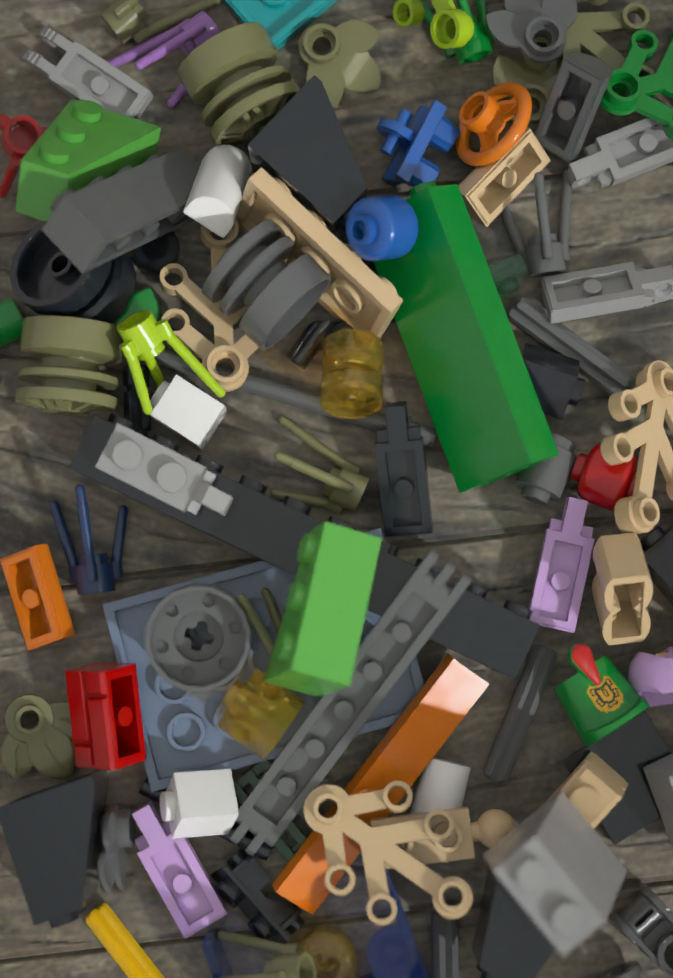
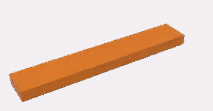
(398, 757)

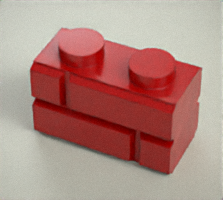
(105, 715)

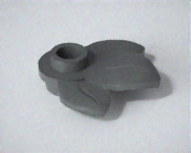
(528, 19)
(117, 833)

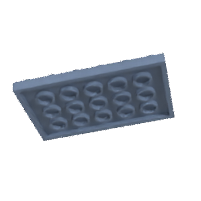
(183, 724)

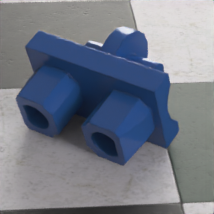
(425, 129)

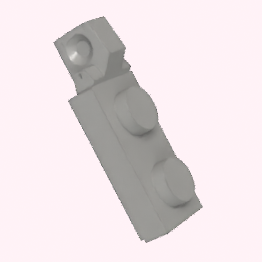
(622, 155)
(605, 291)
(161, 472)

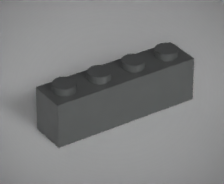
(122, 210)

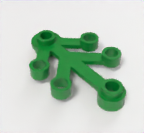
(639, 89)

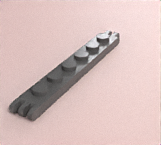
(342, 714)

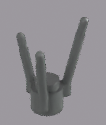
(544, 253)

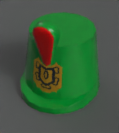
(597, 696)

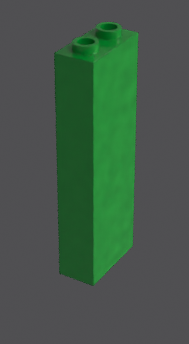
(465, 346)

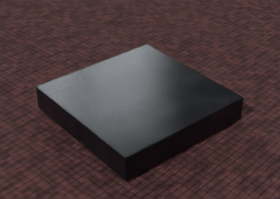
(627, 752)

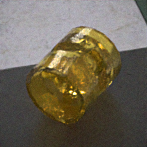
(352, 374)

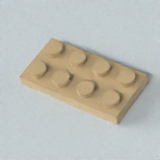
(355, 290)

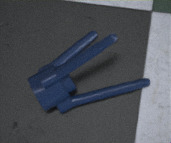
(93, 571)

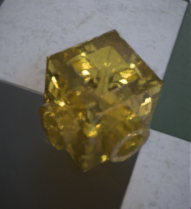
(258, 713)

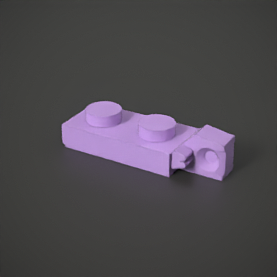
(562, 569)
(177, 873)

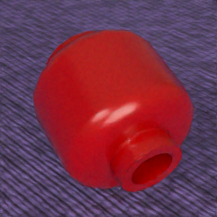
(601, 482)

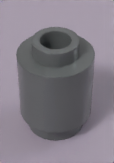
(548, 478)

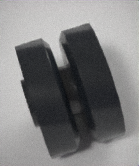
(56, 287)

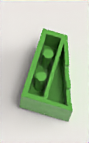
(77, 149)
(324, 611)

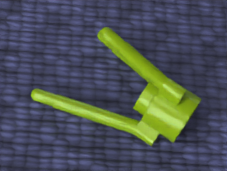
(143, 341)

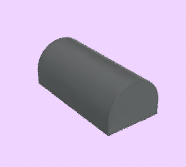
(572, 104)

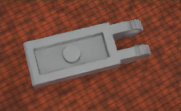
(89, 77)

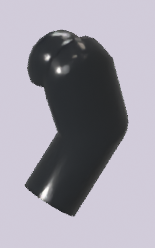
(312, 340)

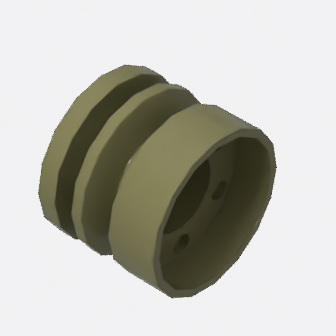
(237, 82)
(70, 364)

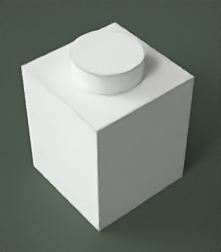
(187, 411)
(199, 803)

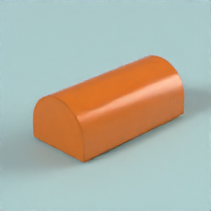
(37, 597)

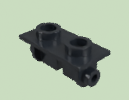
(242, 888)

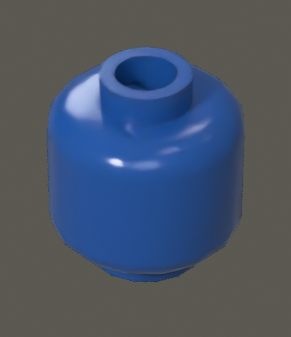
(381, 228)

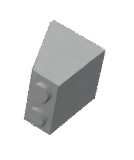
(559, 872)

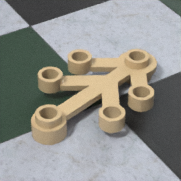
(223, 348)
(655, 389)
(380, 846)

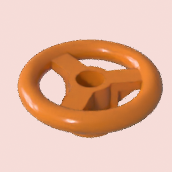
(488, 117)

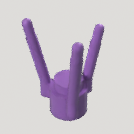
(186, 36)

